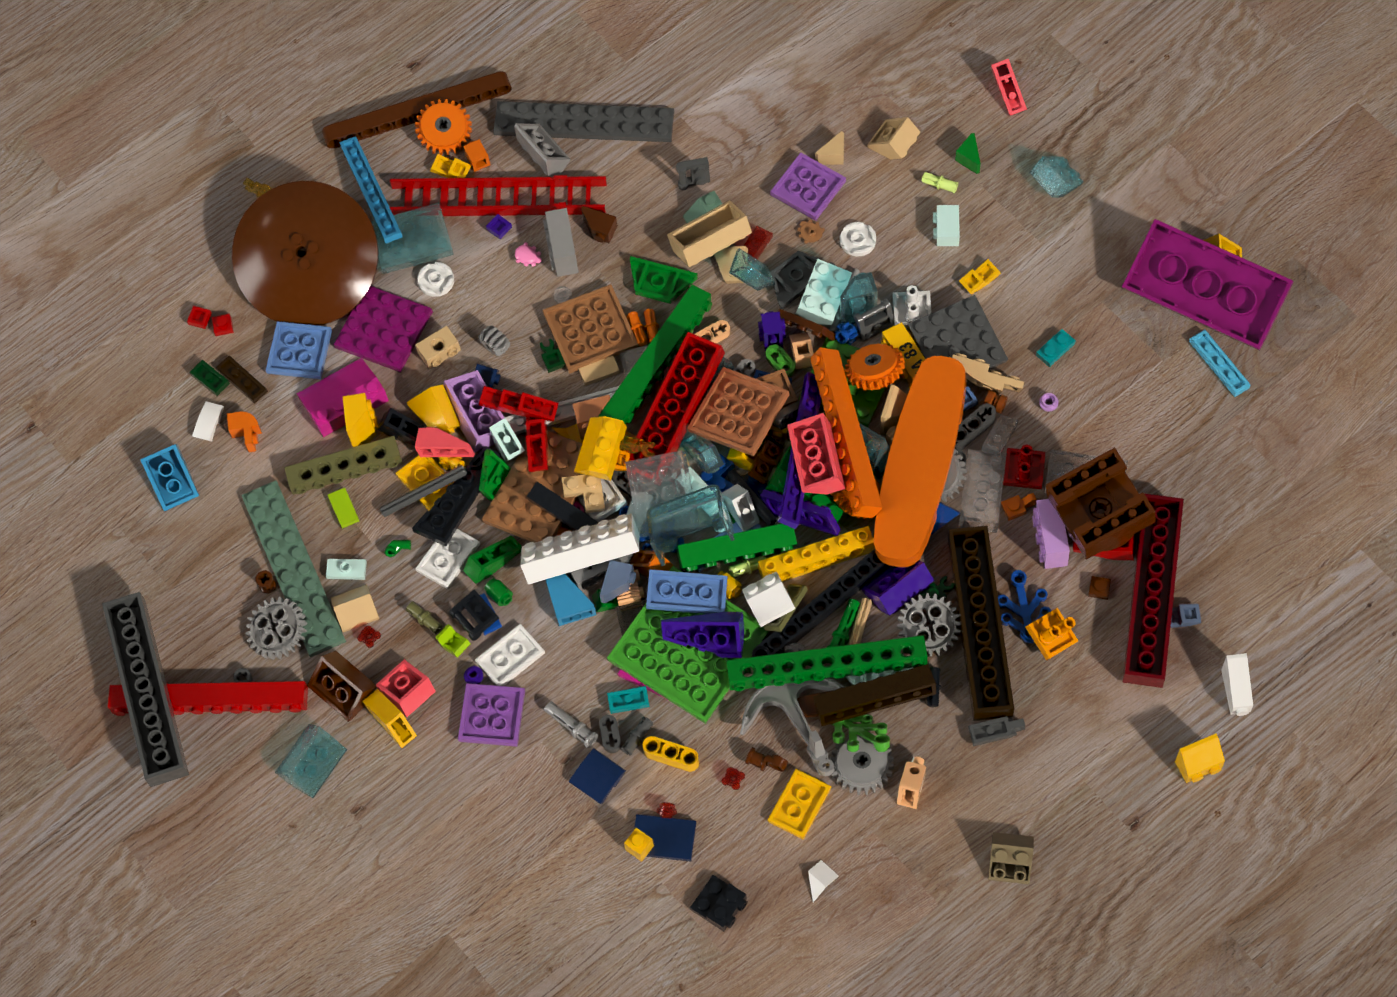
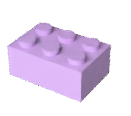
(1050, 535)

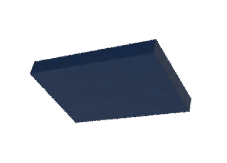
(670, 836)

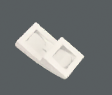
(207, 421)

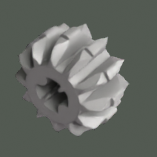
(494, 340)

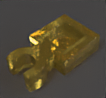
(256, 187)

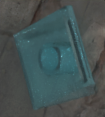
(751, 271)

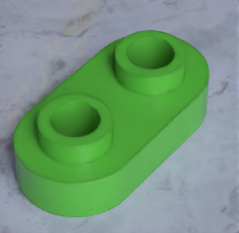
(780, 362)

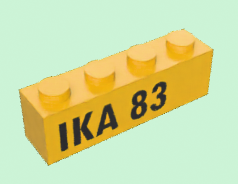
(901, 339)

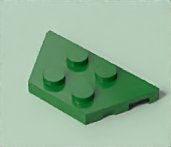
(659, 280)

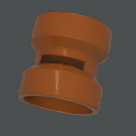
(996, 400)

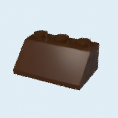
(340, 685)

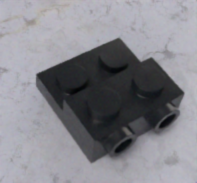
(719, 903)

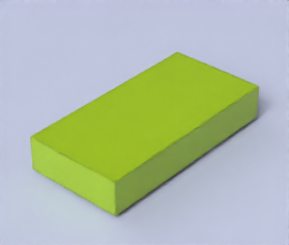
(343, 508)

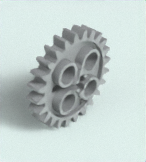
(946, 620)
(261, 636)

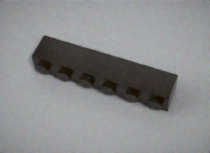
(874, 695)

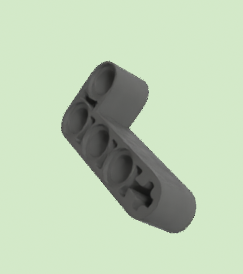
(970, 434)

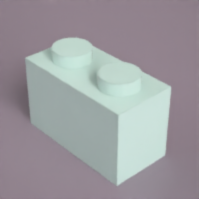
(947, 225)

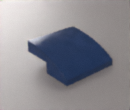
(597, 776)

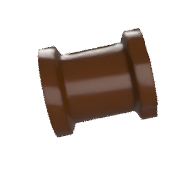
(262, 581)

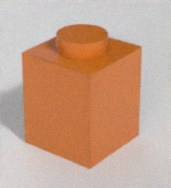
(476, 155)

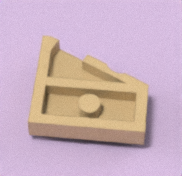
(725, 259)

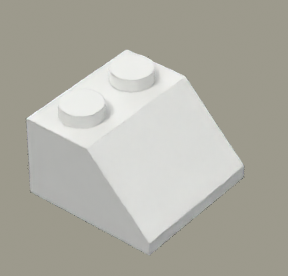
(768, 599)

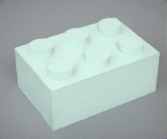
(823, 293)

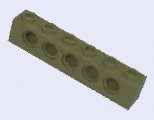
(334, 462)

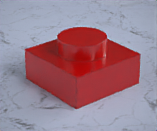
(199, 317)
(222, 324)

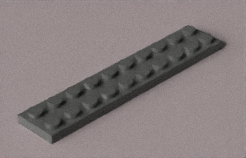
(587, 121)

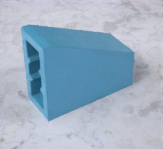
(568, 600)

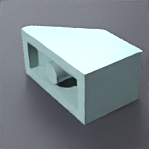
(505, 440)

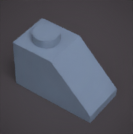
(617, 580)

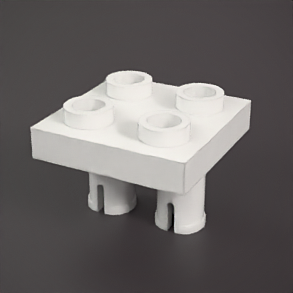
(910, 305)

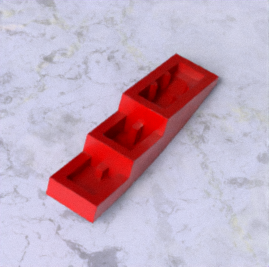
(518, 404)
(537, 444)

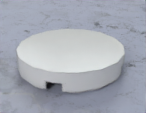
(857, 239)
(435, 279)

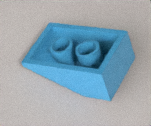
(170, 477)

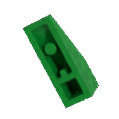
(490, 559)

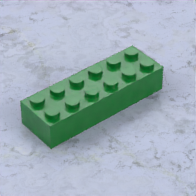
(744, 545)

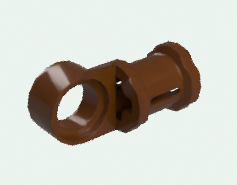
(762, 761)

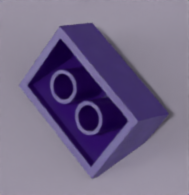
(897, 586)

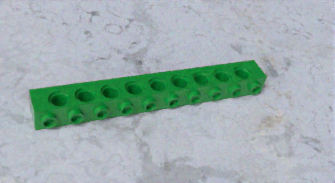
(834, 655)

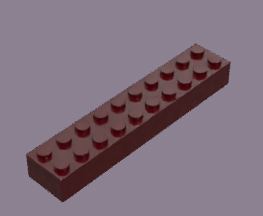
(1153, 594)

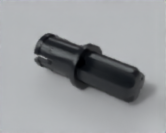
(933, 700)

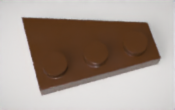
(806, 325)

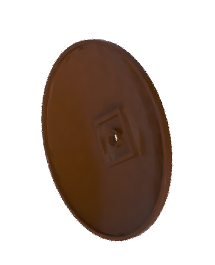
(337, 262)

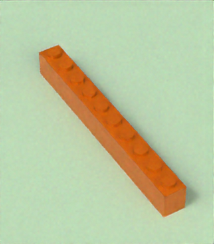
(846, 432)

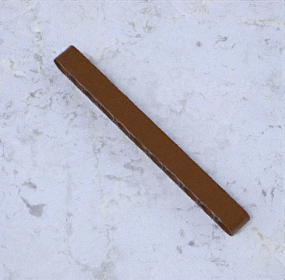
(406, 112)

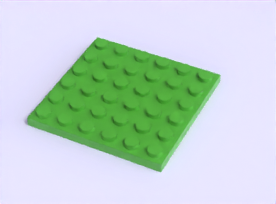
(679, 672)

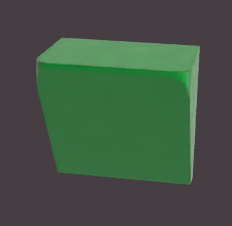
(600, 607)

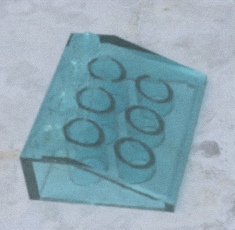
(423, 239)

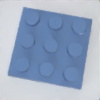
(298, 350)

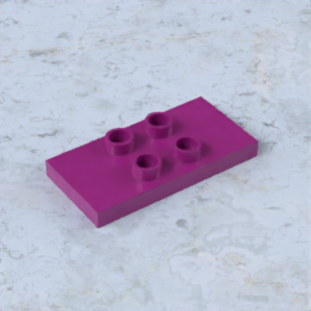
(1207, 284)

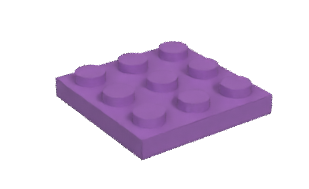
(808, 186)
(491, 714)

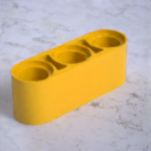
(665, 746)

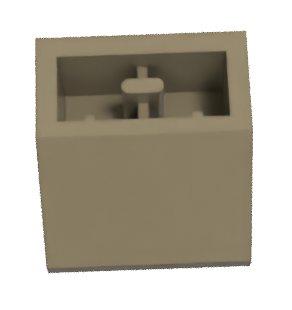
(1011, 858)

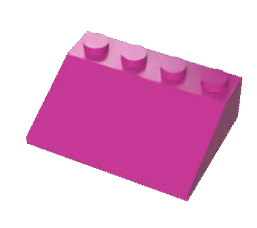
(325, 397)

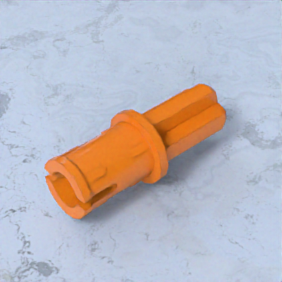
(651, 324)
(637, 328)

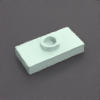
(346, 569)

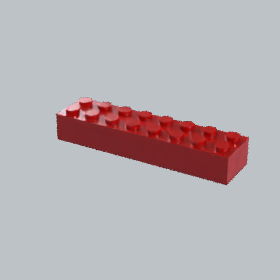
(680, 395)

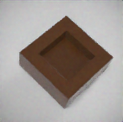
(1099, 587)

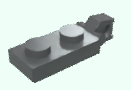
(995, 730)

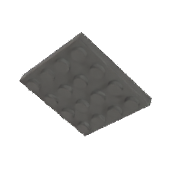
(960, 330)

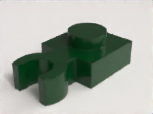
(552, 357)
(939, 590)

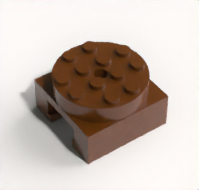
(1098, 486)

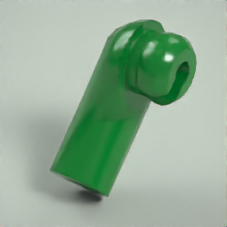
(395, 546)

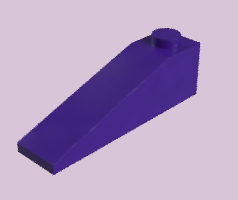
(712, 632)

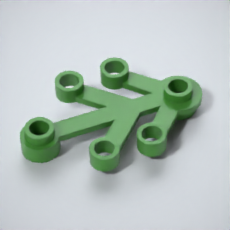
(881, 740)

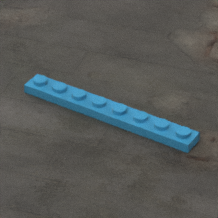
(371, 190)

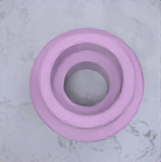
(1051, 398)

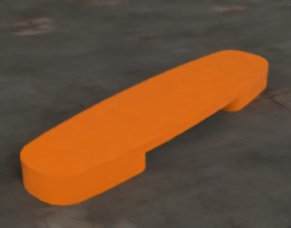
(919, 461)

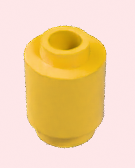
(733, 586)

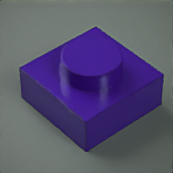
(498, 226)

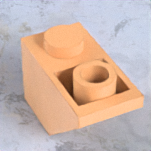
(801, 350)

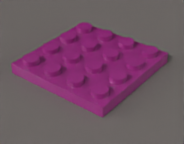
(383, 329)

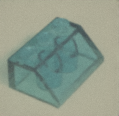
(858, 297)
(311, 760)

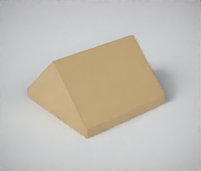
(354, 608)

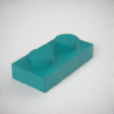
(1055, 348)
(628, 700)

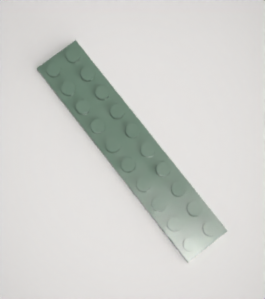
(293, 566)

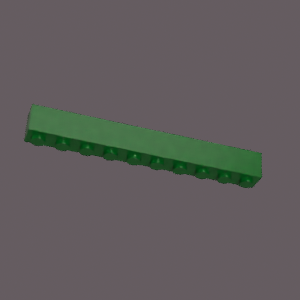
(658, 355)

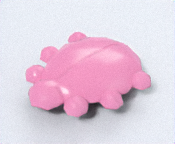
(527, 255)

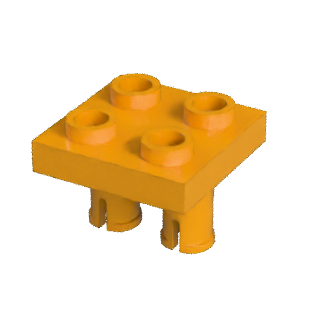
(1052, 633)

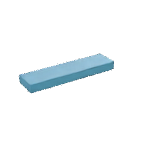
(1219, 363)

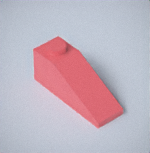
(1008, 87)
(437, 443)

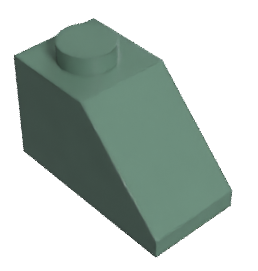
(702, 206)

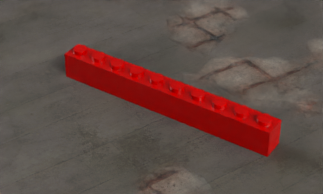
(225, 697)

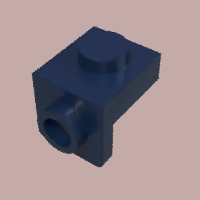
(489, 375)

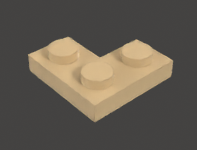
(585, 486)

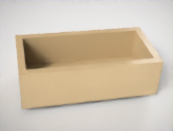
(709, 233)

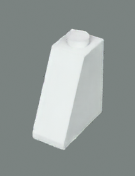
(1237, 684)

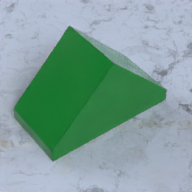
(968, 154)

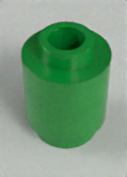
(498, 592)

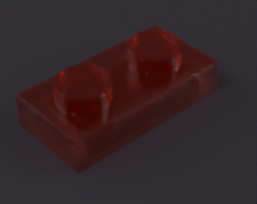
(758, 241)

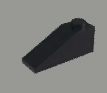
(400, 426)

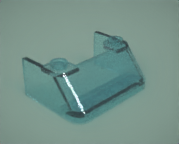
(685, 516)

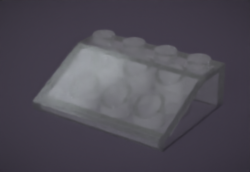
(656, 481)

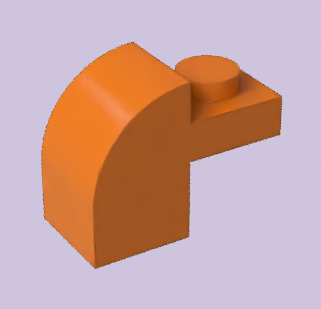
(244, 425)

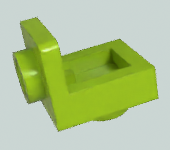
(452, 641)

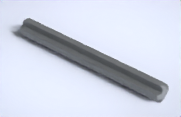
(423, 490)

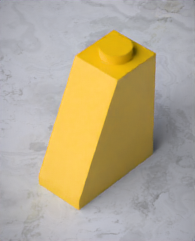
(435, 409)
(389, 718)

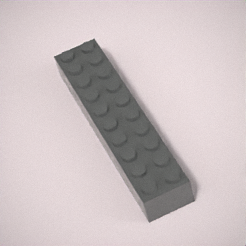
(145, 689)

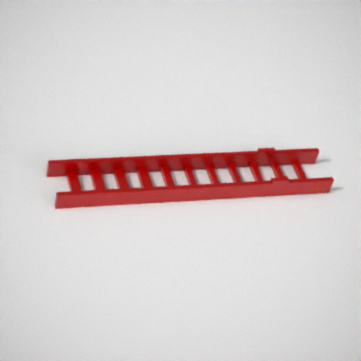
(498, 183)

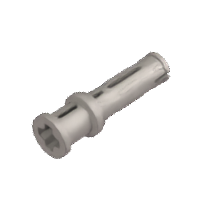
(577, 729)

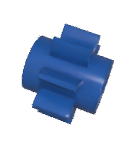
(846, 333)

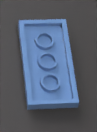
(686, 592)

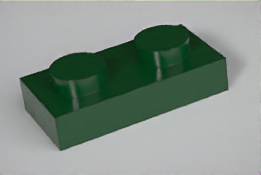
(209, 377)

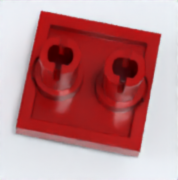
(1024, 467)

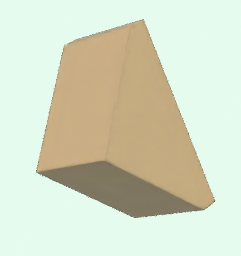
(832, 152)

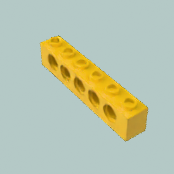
(819, 555)

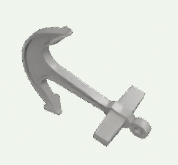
(786, 699)

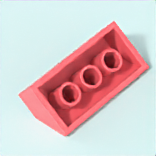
(816, 455)

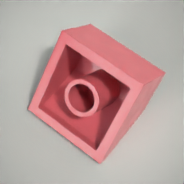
(406, 687)

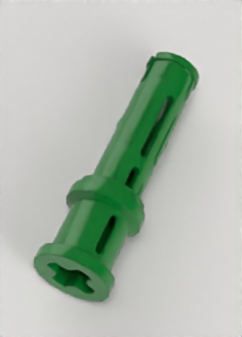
(841, 635)

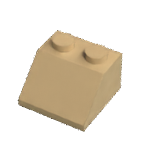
(894, 138)

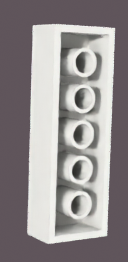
(579, 548)

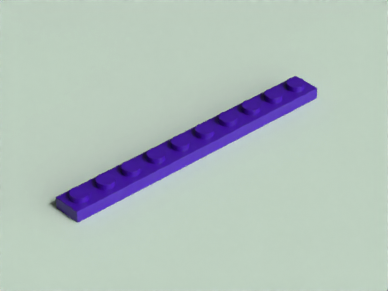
(792, 495)

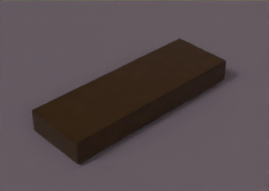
(241, 379)

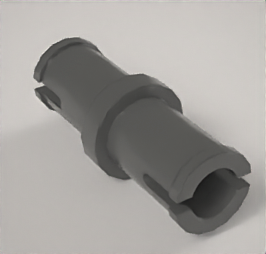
(637, 736)

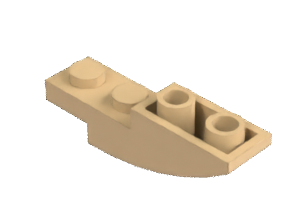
(978, 374)

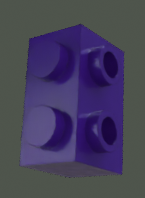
(771, 329)

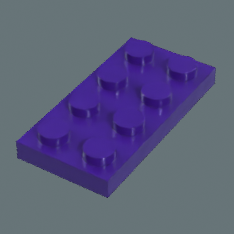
(811, 515)

